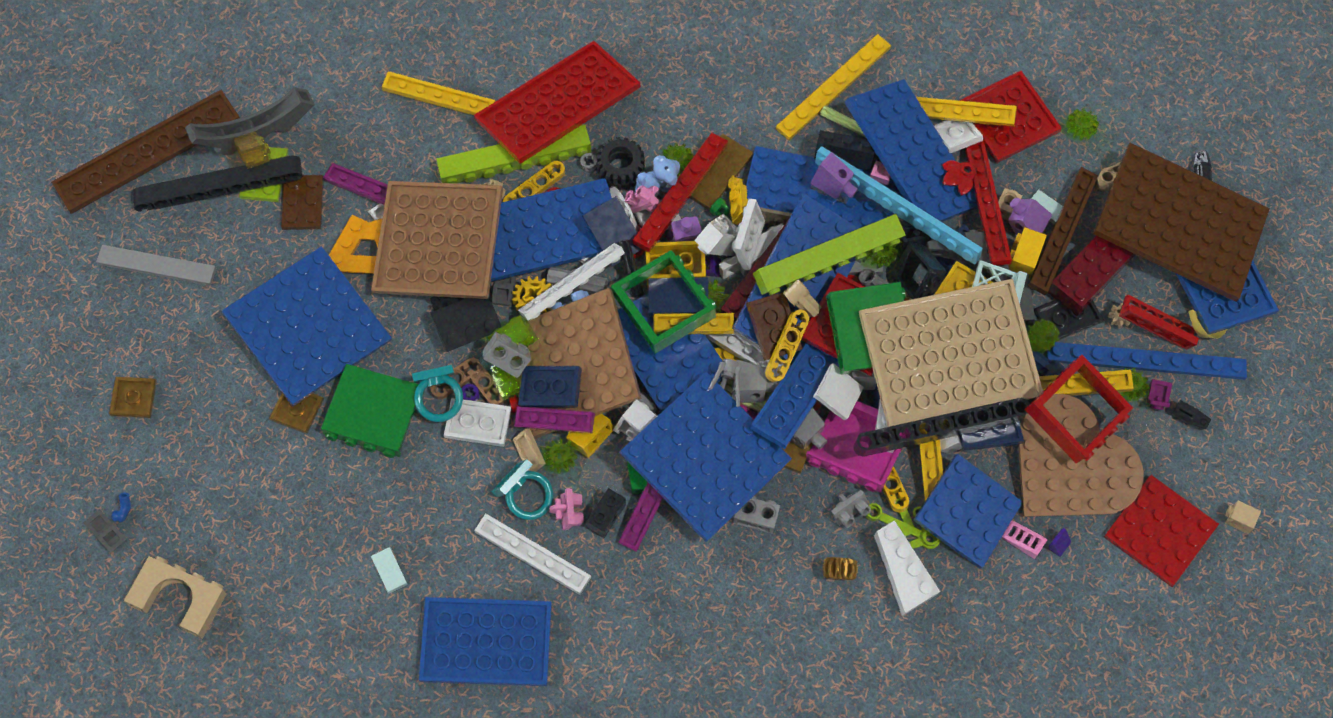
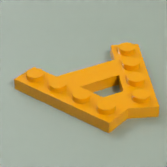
(349, 240)

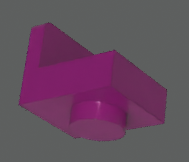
(1159, 394)

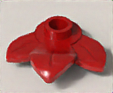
(957, 176)

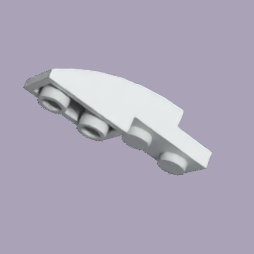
(732, 265)

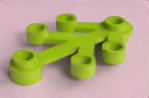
(905, 526)

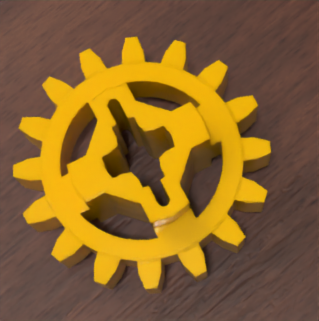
(530, 287)

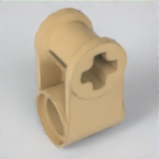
(1108, 174)

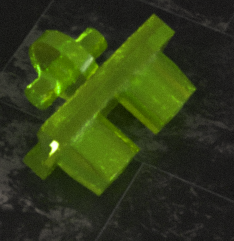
(720, 298)
(505, 382)

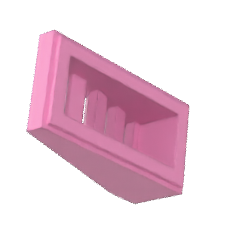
(1032, 552)

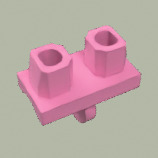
(642, 199)
(564, 509)

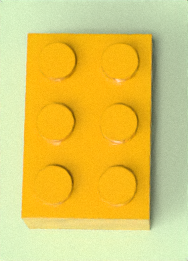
(687, 250)

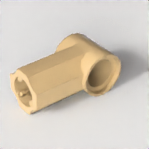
(800, 296)

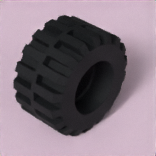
(620, 149)

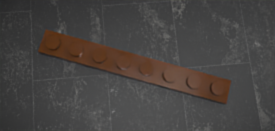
(1062, 231)

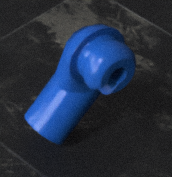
(125, 506)

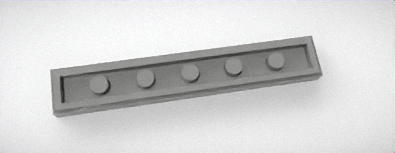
(156, 265)

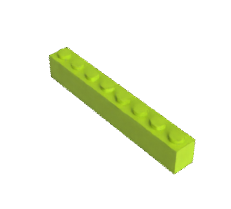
(495, 159)
(828, 254)

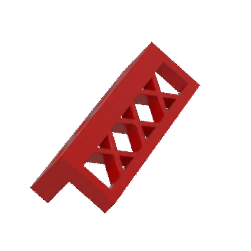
(1157, 325)

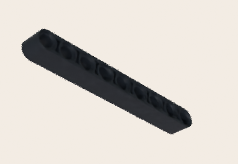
(217, 183)
(935, 433)

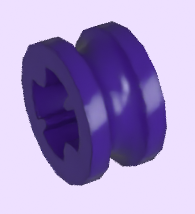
(467, 387)

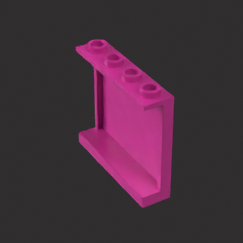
(839, 455)

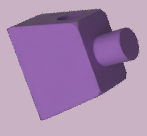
(834, 177)
(1028, 214)
(684, 230)

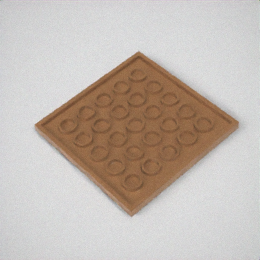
(437, 239)
(589, 337)

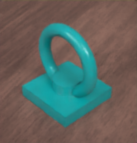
(432, 378)
(514, 480)

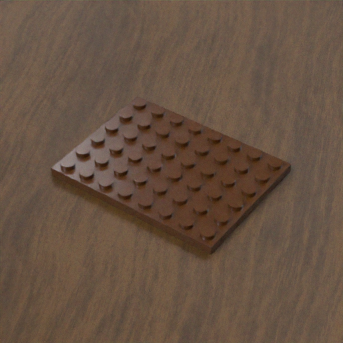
(1182, 222)

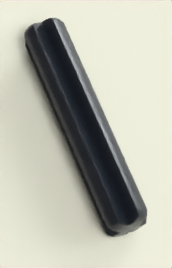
(630, 265)

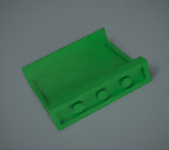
(846, 323)
(370, 411)

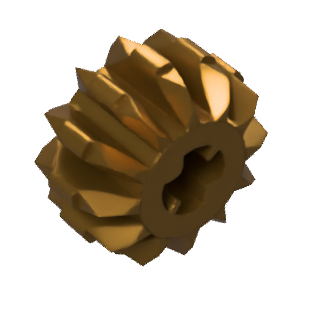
(840, 568)

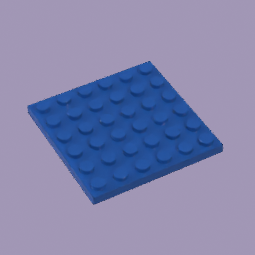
(306, 325)
(704, 456)

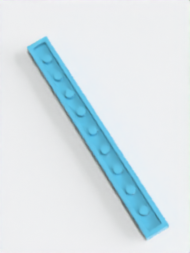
(909, 212)

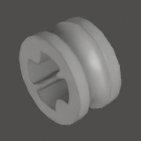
(591, 167)

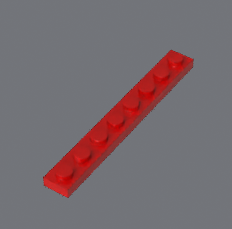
(680, 192)
(988, 205)

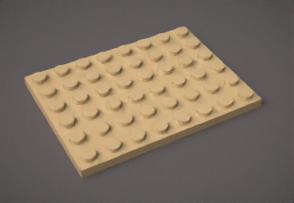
(950, 352)

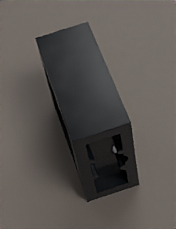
(904, 272)

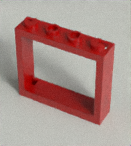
(1057, 431)

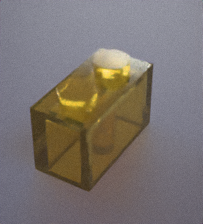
(252, 149)

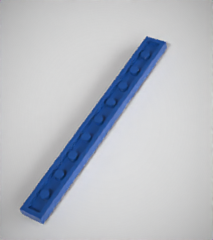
(1151, 360)

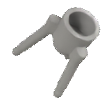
(728, 369)

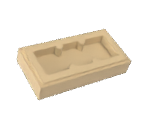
(529, 449)

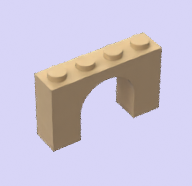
(158, 574)

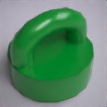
(717, 206)

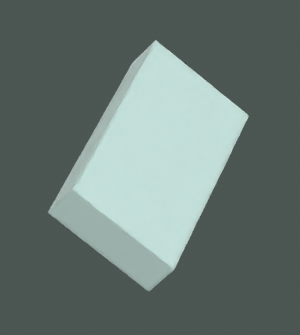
(1049, 204)
(389, 570)

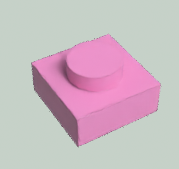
(880, 174)

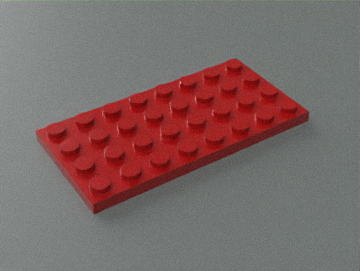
(557, 101)

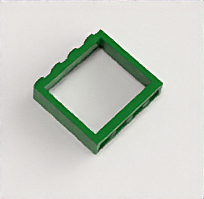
(662, 341)

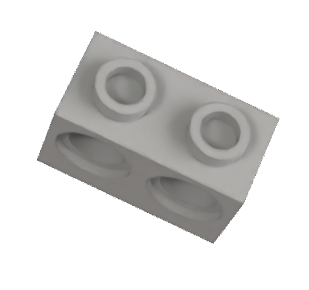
(503, 358)
(755, 519)

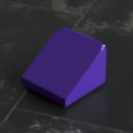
(712, 263)
(1060, 542)

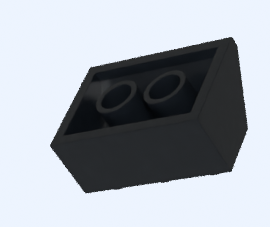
(851, 149)
(465, 322)

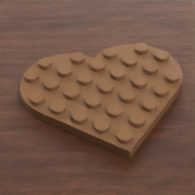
(1059, 486)

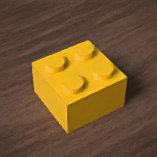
(1026, 251)

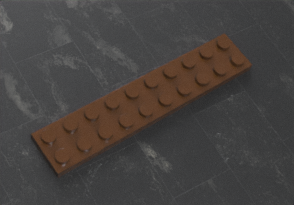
(140, 153)

